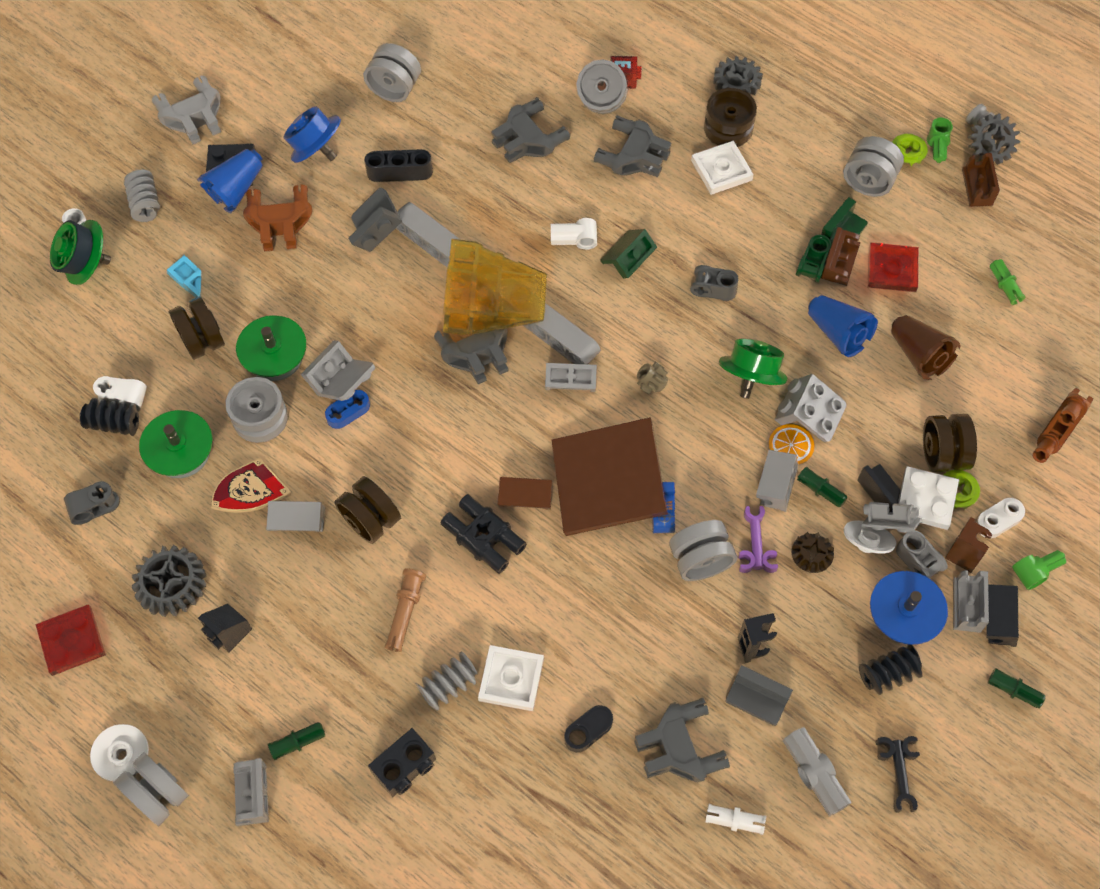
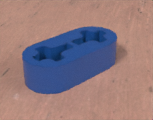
(347, 410)

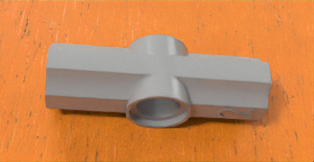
(816, 771)

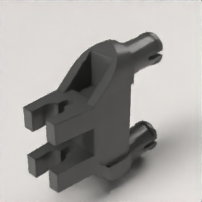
(523, 137)
(640, 153)
(475, 352)
(676, 745)

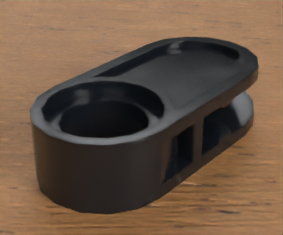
(593, 724)

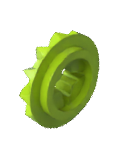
(918, 151)
(970, 490)

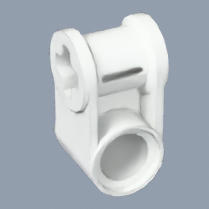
(120, 390)

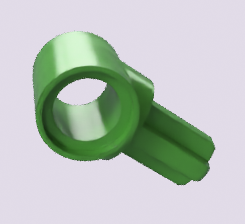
(940, 138)
(1035, 570)

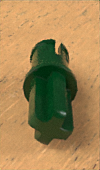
(822, 487)
(1016, 688)
(296, 740)

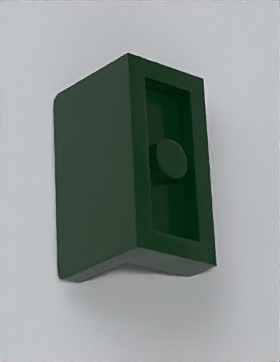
(844, 219)
(630, 252)

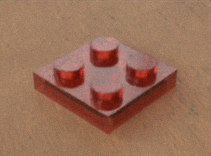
(893, 267)
(70, 640)

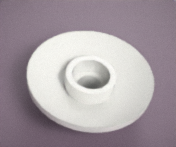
(868, 539)
(109, 745)

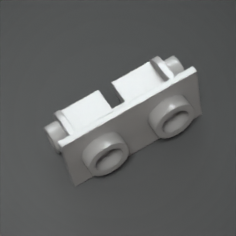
(903, 517)

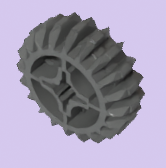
(160, 570)

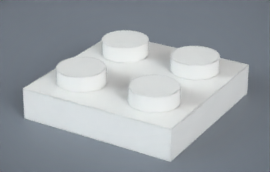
(722, 167)
(930, 493)
(511, 678)

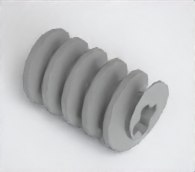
(141, 195)
(448, 681)

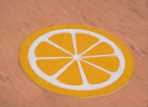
(792, 440)

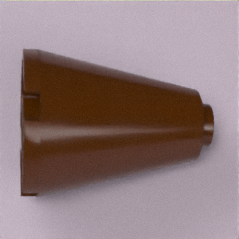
(925, 346)

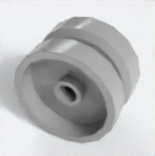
(392, 72)
(597, 74)
(873, 166)
(256, 409)
(702, 550)
(154, 785)

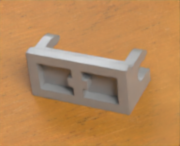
(570, 376)
(777, 480)
(295, 516)
(970, 602)
(251, 792)

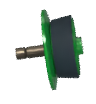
(78, 250)

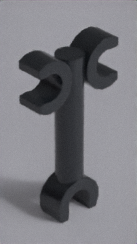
(900, 752)

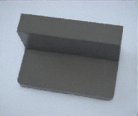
(758, 695)

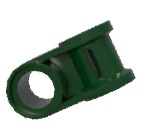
(814, 261)

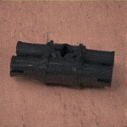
(482, 545)

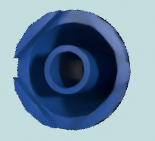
(232, 178)
(843, 324)

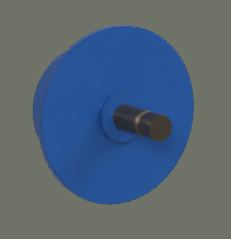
(310, 133)
(908, 607)

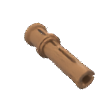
(407, 598)

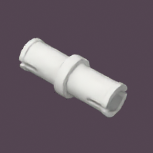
(736, 819)

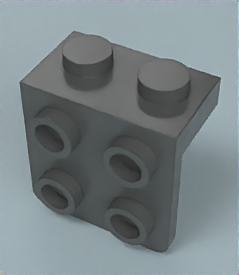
(374, 221)

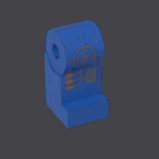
(666, 523)

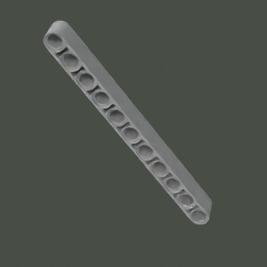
(555, 328)

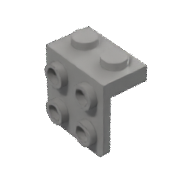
(336, 373)
(813, 406)

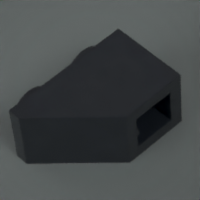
(224, 627)

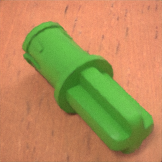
(1007, 281)

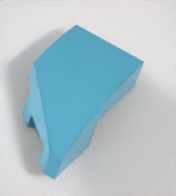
(186, 275)

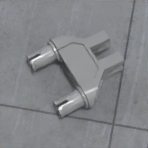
(191, 112)

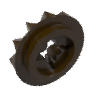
(802, 556)

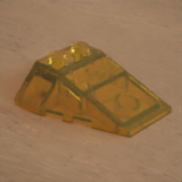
(489, 291)

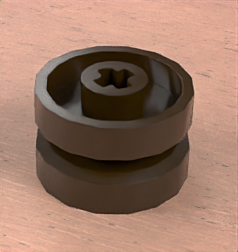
(730, 116)
(197, 327)
(949, 442)
(367, 509)

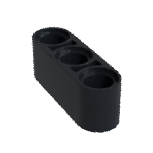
(398, 165)

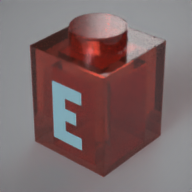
(630, 69)

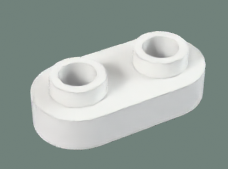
(1002, 516)

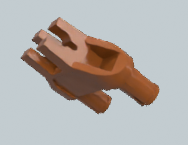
(278, 218)
(1061, 425)

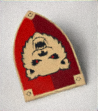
(248, 489)

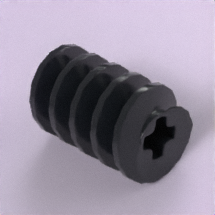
(111, 418)
(891, 668)

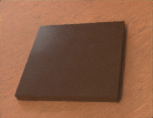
(608, 477)

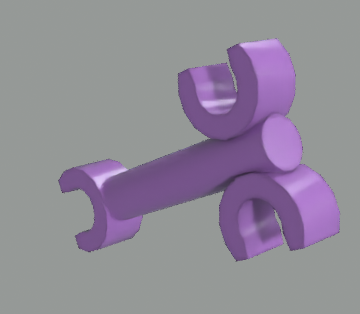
(756, 559)

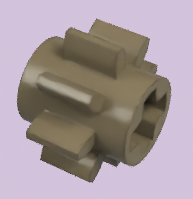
(652, 377)

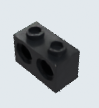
(397, 757)

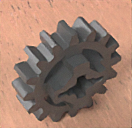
(738, 75)
(1001, 131)

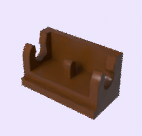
(981, 181)
(841, 257)
(525, 492)
(967, 549)

